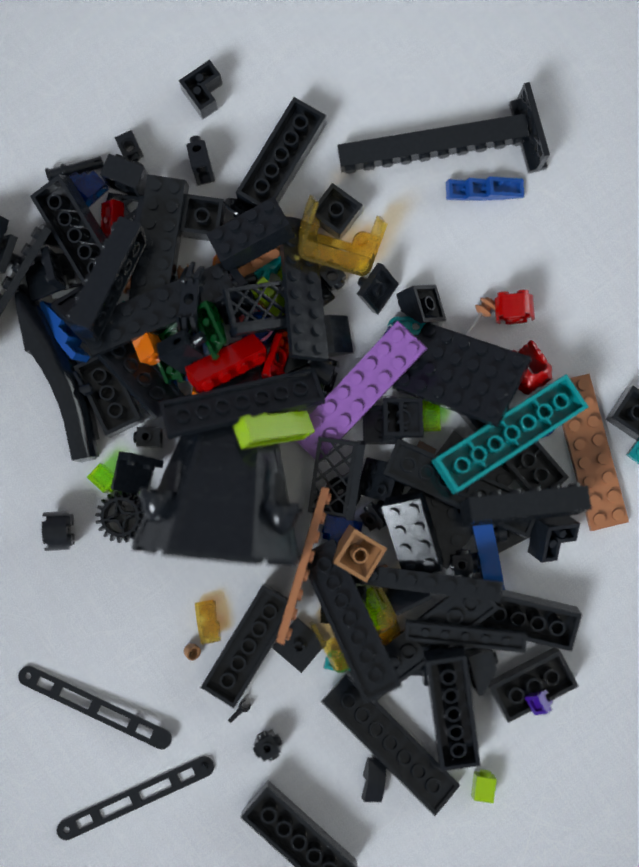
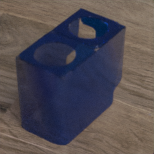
(89, 186)
(335, 527)

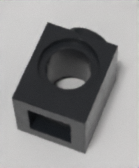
(126, 140)
(332, 284)

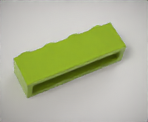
(273, 428)

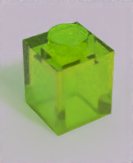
(102, 478)

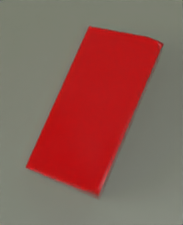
(109, 214)

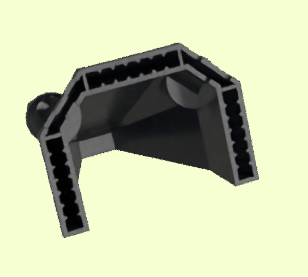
(221, 500)

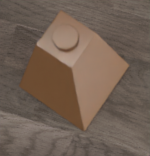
(358, 553)

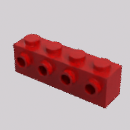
(232, 362)

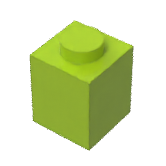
(483, 786)

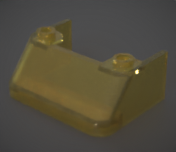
(334, 253)
(388, 629)

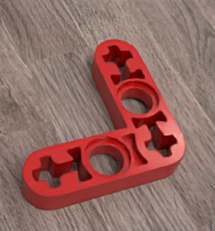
(280, 346)

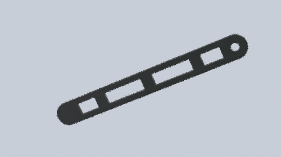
(159, 739)
(202, 768)

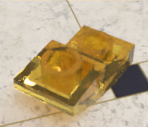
(207, 622)

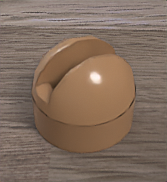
(192, 651)

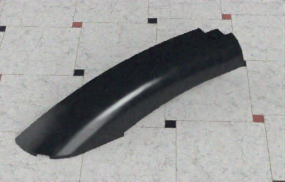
(58, 369)

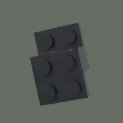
(393, 421)

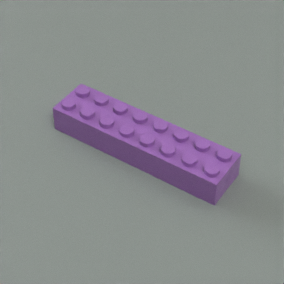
(363, 387)

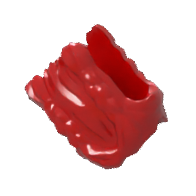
(539, 366)

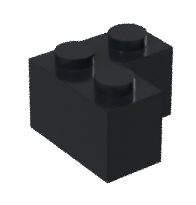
(198, 88)
(549, 534)

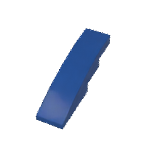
(484, 189)
(63, 334)
(488, 553)

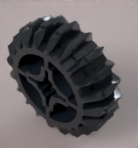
(123, 525)

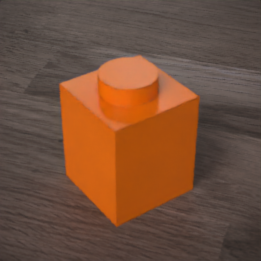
(146, 348)

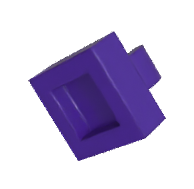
(539, 703)

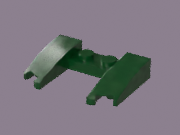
(209, 324)

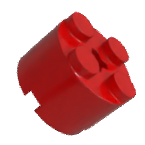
(514, 307)

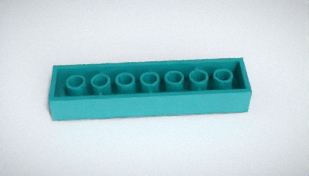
(517, 431)

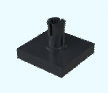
(6, 252)
(377, 288)
(301, 646)

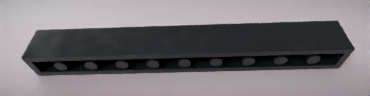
(433, 143)

